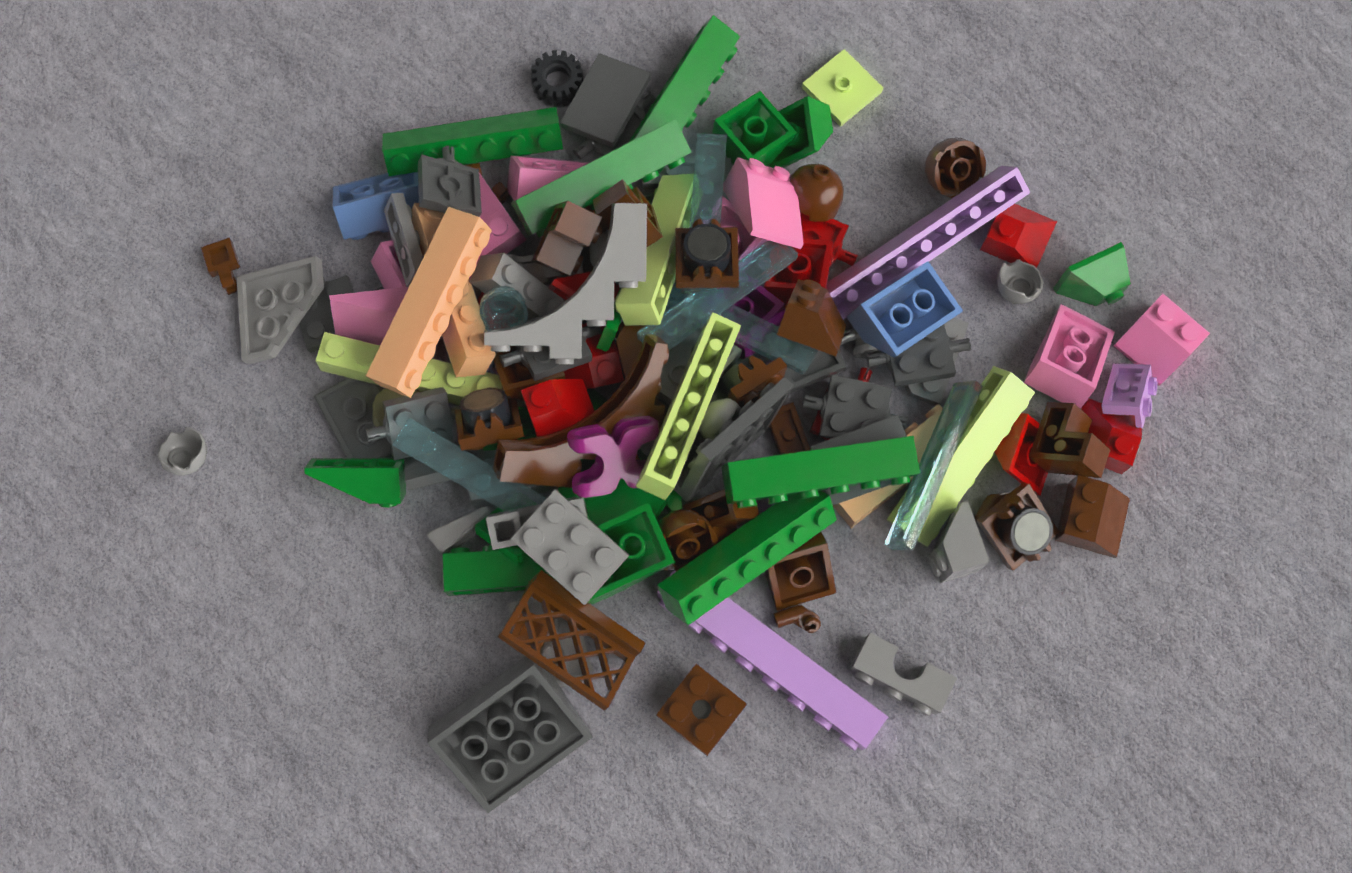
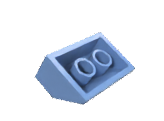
(362, 203)
(905, 311)

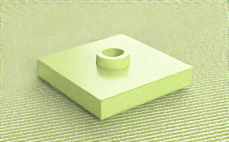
(842, 86)

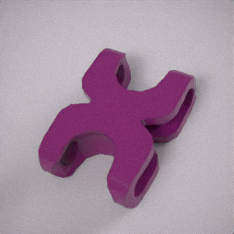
(613, 453)

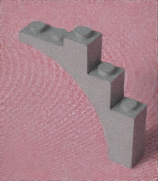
(561, 329)

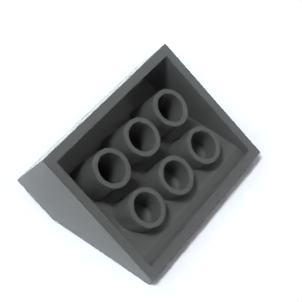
(508, 733)

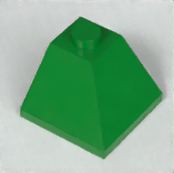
(813, 127)
(1097, 278)

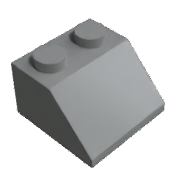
(959, 547)

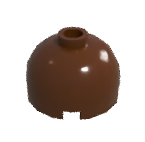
(954, 166)
(818, 191)
(687, 536)

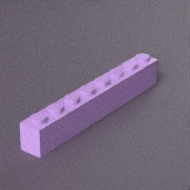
(927, 238)
(791, 671)

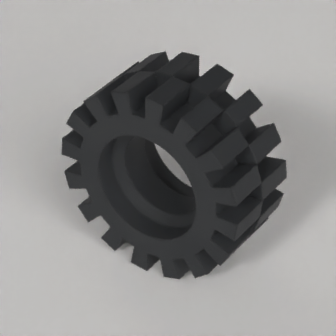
(552, 64)

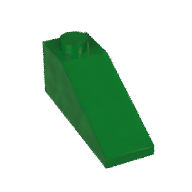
(368, 479)

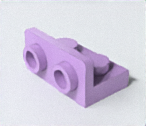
(1130, 391)

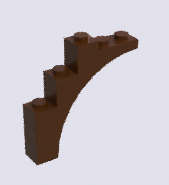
(551, 460)

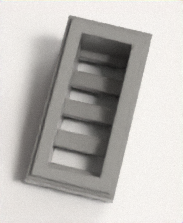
(456, 532)

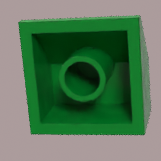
(754, 130)

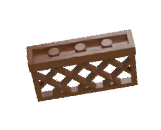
(589, 621)

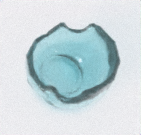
(503, 308)

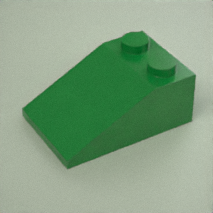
(622, 500)
(643, 540)

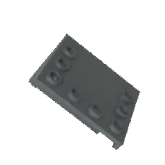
(732, 438)

